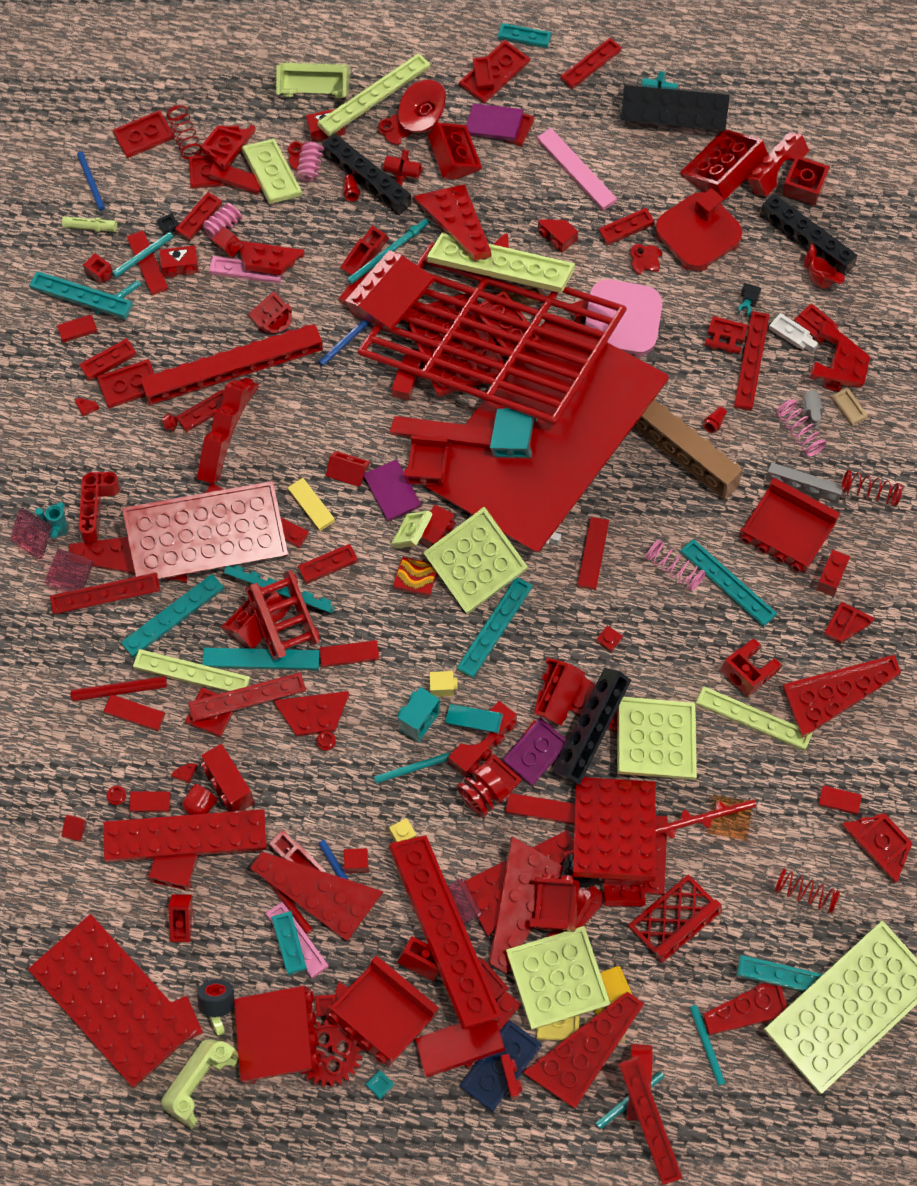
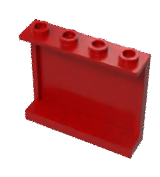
(789, 526)
(382, 1012)
(276, 1034)

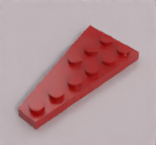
(456, 215)
(488, 884)
(329, 898)
(518, 899)
(580, 1057)

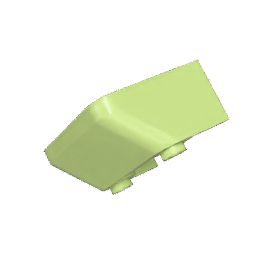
(313, 79)

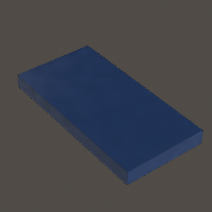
(487, 1079)

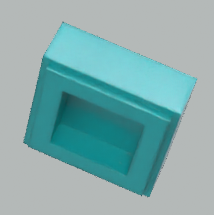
(380, 1084)

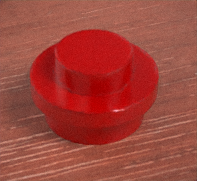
(169, 422)
(326, 741)
(116, 795)

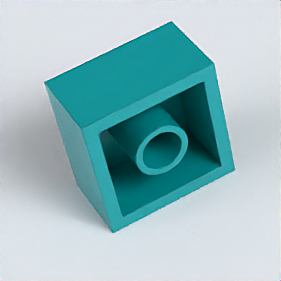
(418, 714)

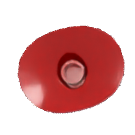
(422, 106)

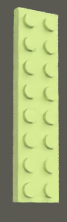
(505, 264)

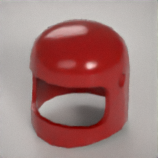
(198, 801)

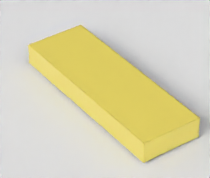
(311, 504)

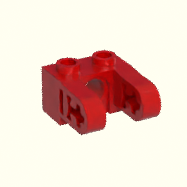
(743, 673)

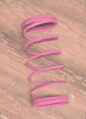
(823, 442)
(693, 585)

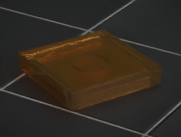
(731, 825)

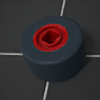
(215, 998)

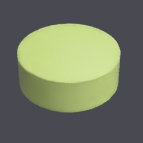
(217, 1025)

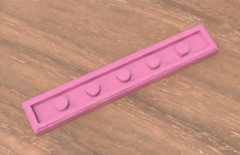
(577, 169)

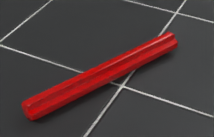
(118, 688)

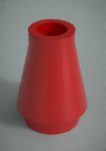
(351, 190)
(714, 421)

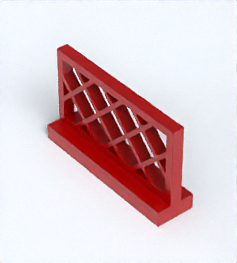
(687, 930)

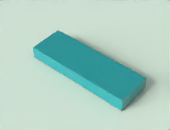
(524, 35)
(474, 718)
(289, 943)

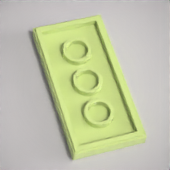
(271, 171)

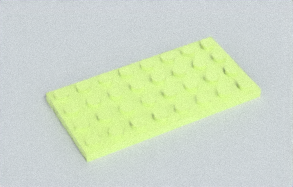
(848, 1008)

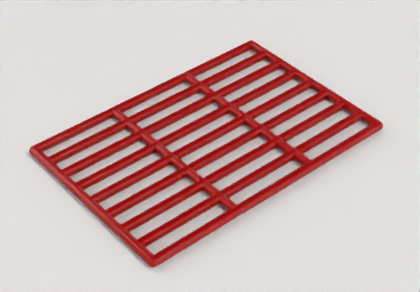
(513, 355)

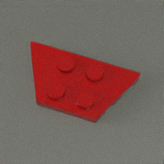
(226, 143)
(268, 258)
(313, 713)
(882, 842)

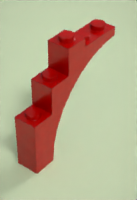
(225, 419)

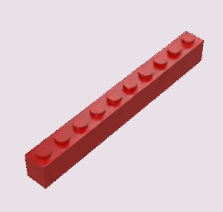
(231, 364)

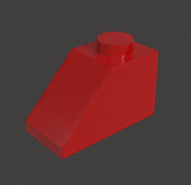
(180, 917)

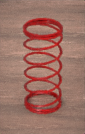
(174, 130)
(847, 484)
(833, 900)

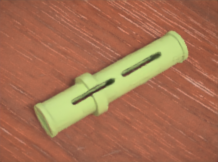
(91, 224)

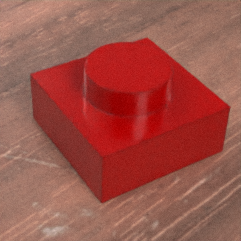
(609, 638)

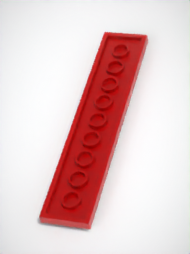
(445, 932)

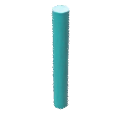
(130, 288)

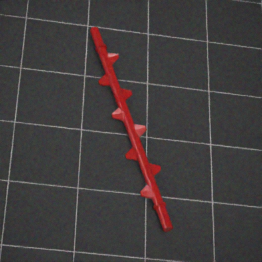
(705, 819)

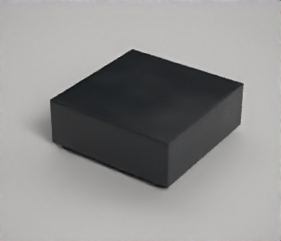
(167, 223)

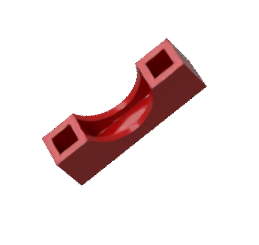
(764, 177)
(467, 757)

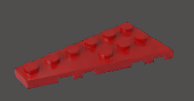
(111, 555)
(829, 694)

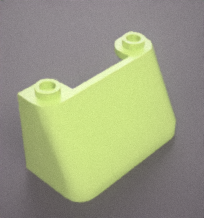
(177, 1098)

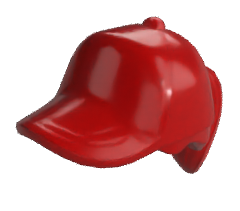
(820, 271)

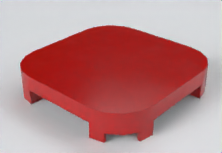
(693, 238)

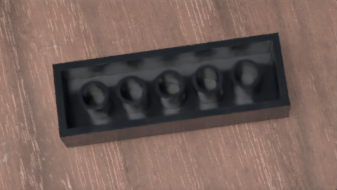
(675, 106)

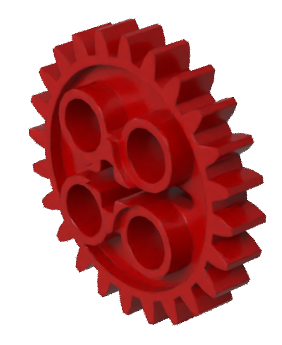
(337, 1038)

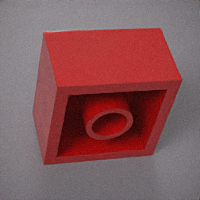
(805, 180)

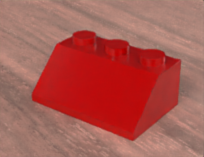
(454, 150)
(244, 624)

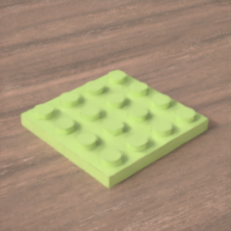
(476, 560)
(656, 738)
(557, 978)

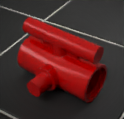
(402, 167)

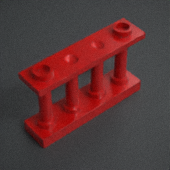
(263, 614)

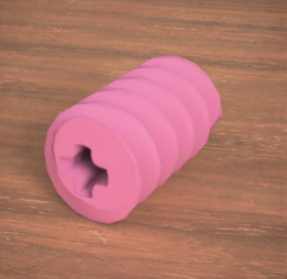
(308, 161)
(222, 218)

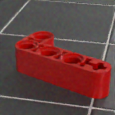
(90, 503)

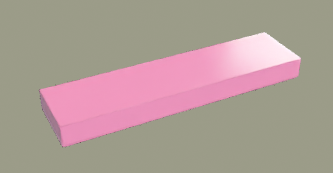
(235, 268)
(313, 959)

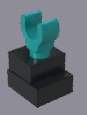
(750, 297)

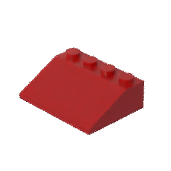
(725, 162)
(389, 290)

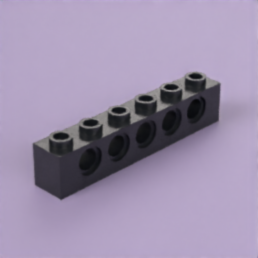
(367, 174)
(806, 233)
(592, 725)

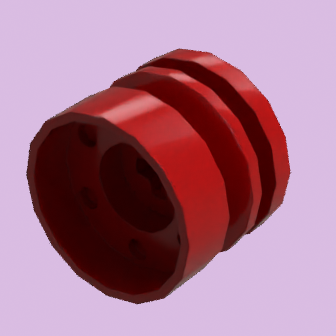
(480, 792)

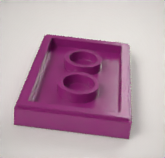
(494, 121)
(391, 490)
(535, 751)

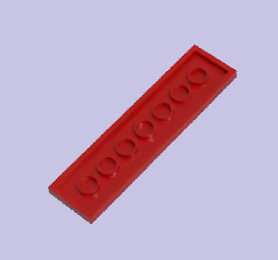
(184, 835)

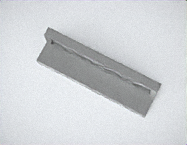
(806, 483)

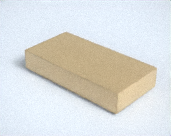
(849, 406)

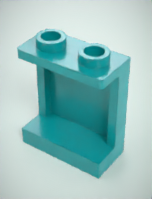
(512, 434)

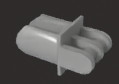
(813, 408)

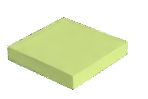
(411, 529)

